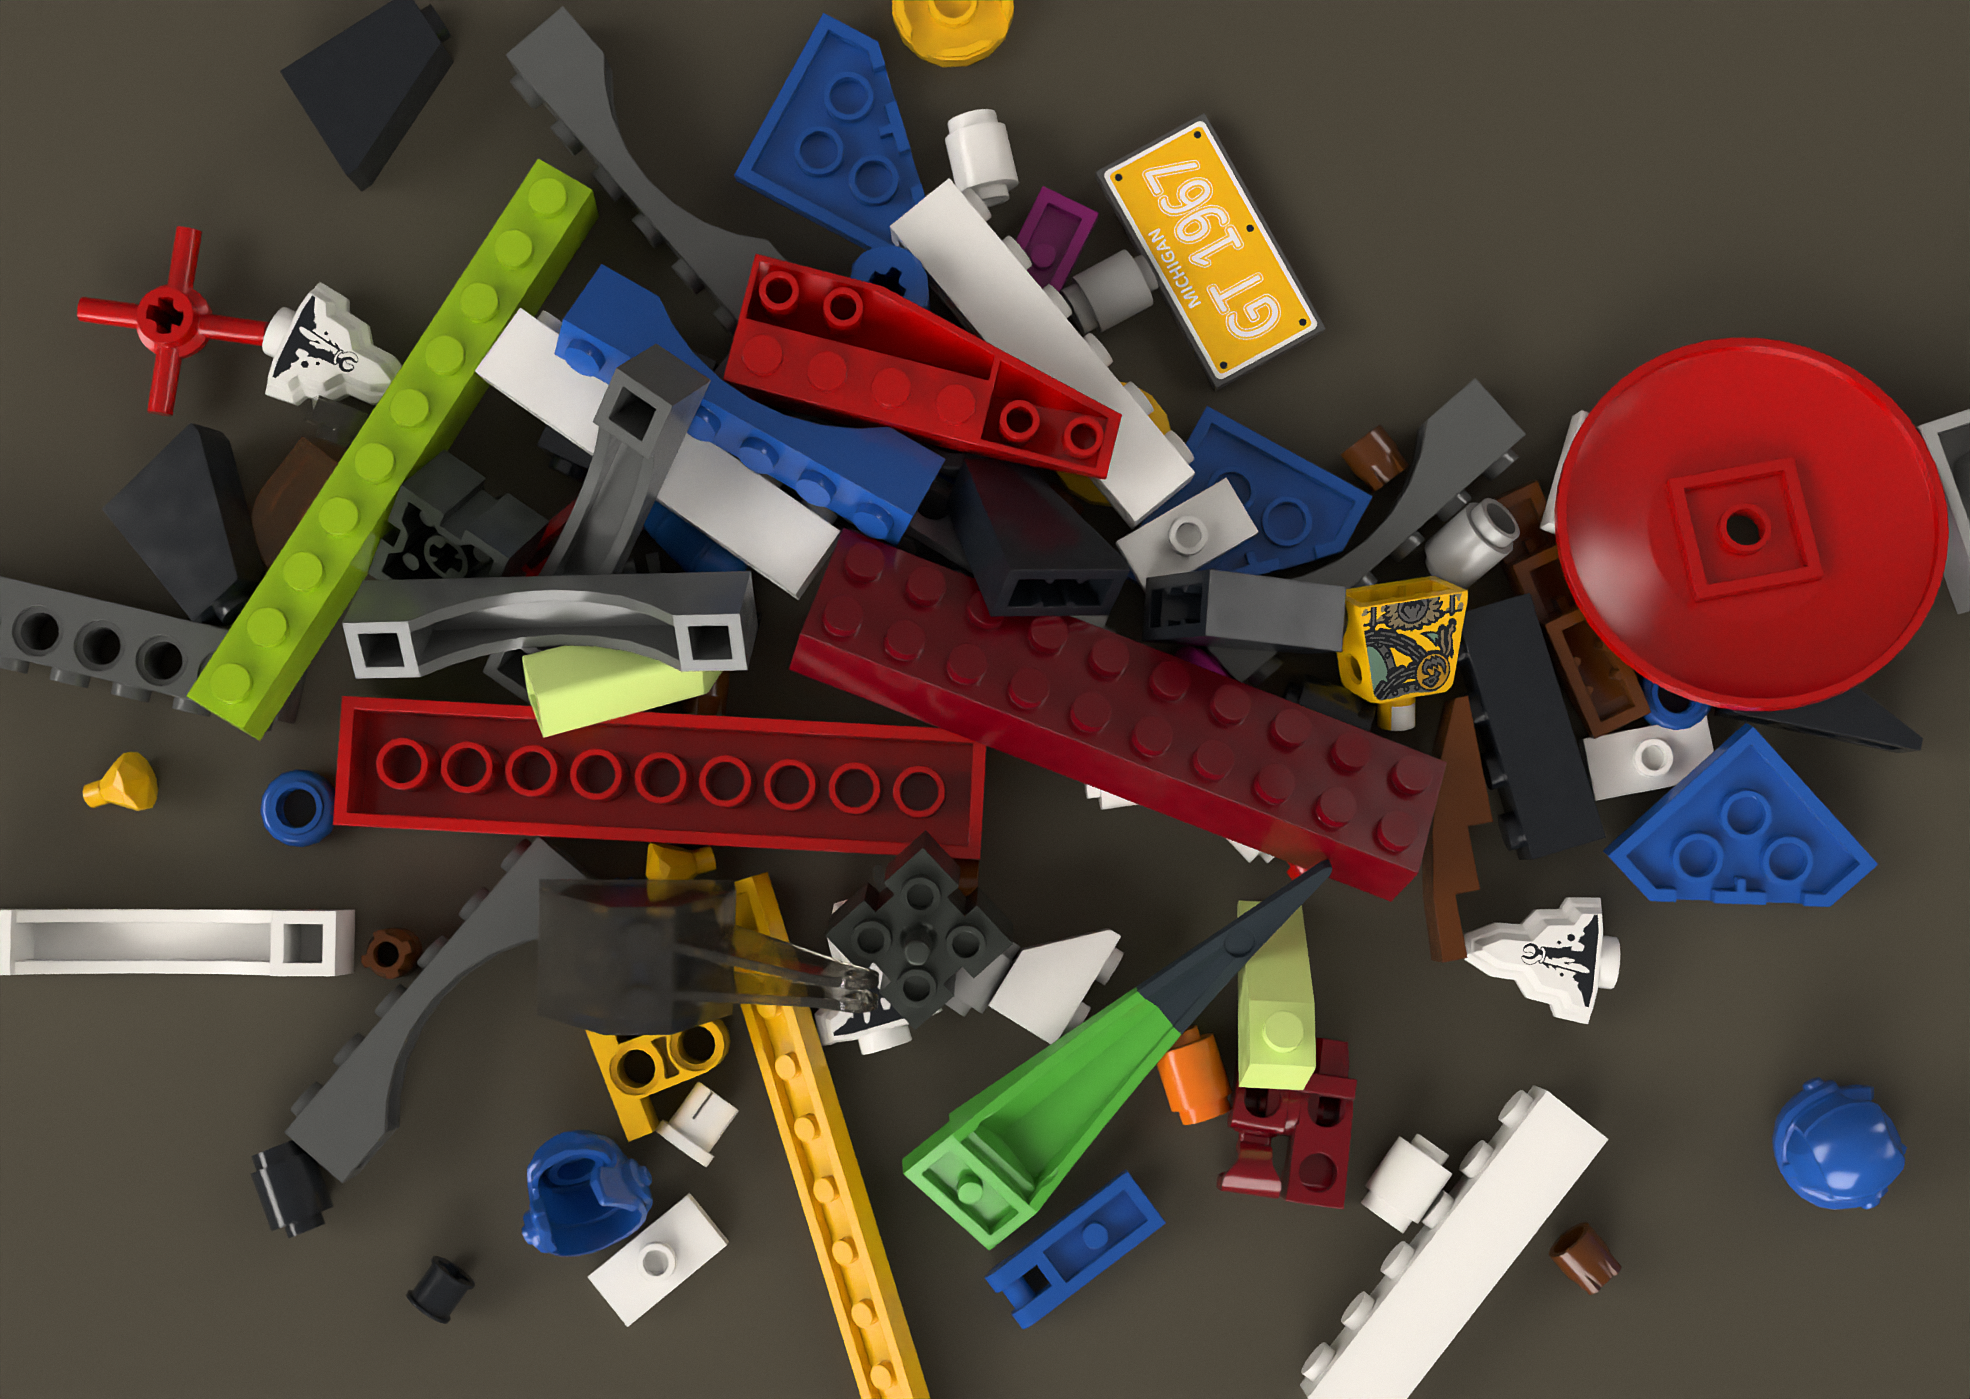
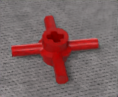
(163, 303)

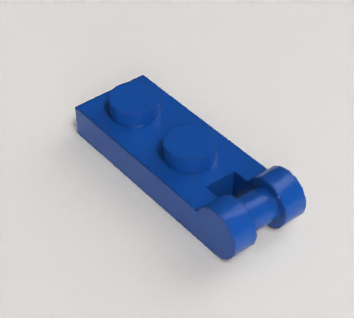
(1076, 1248)

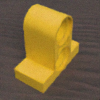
(671, 1068)

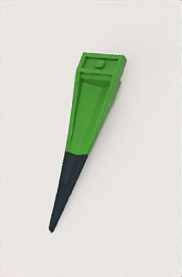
(1031, 1126)

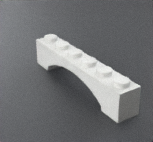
(177, 941)

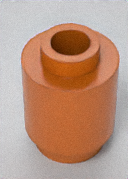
(1195, 1077)

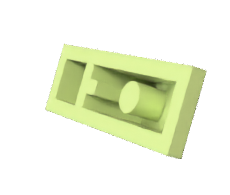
(1277, 1010)

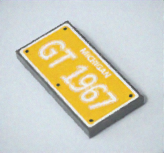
(1209, 252)

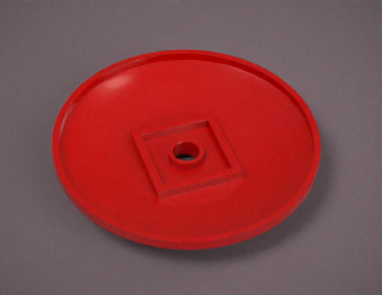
(1806, 453)

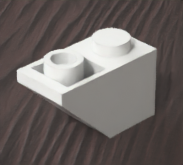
(1052, 979)

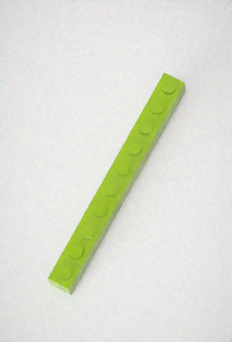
(408, 427)

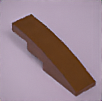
(1591, 674)
(1448, 853)

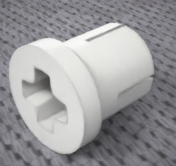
(698, 1123)

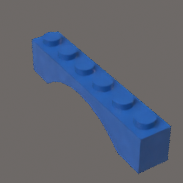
(858, 473)

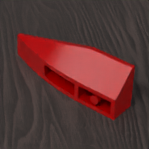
(883, 361)

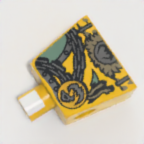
(1401, 644)

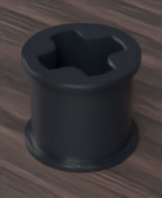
(440, 1289)

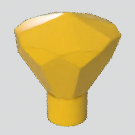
(127, 784)
(677, 863)

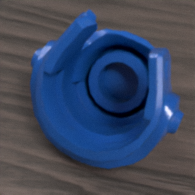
(1837, 1145)
(583, 1194)

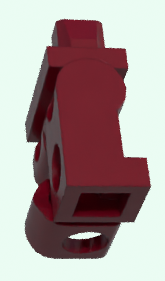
(1316, 1127)

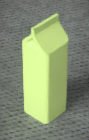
(597, 684)

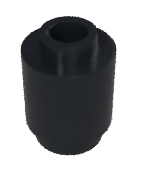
(1331, 701)
(290, 1188)

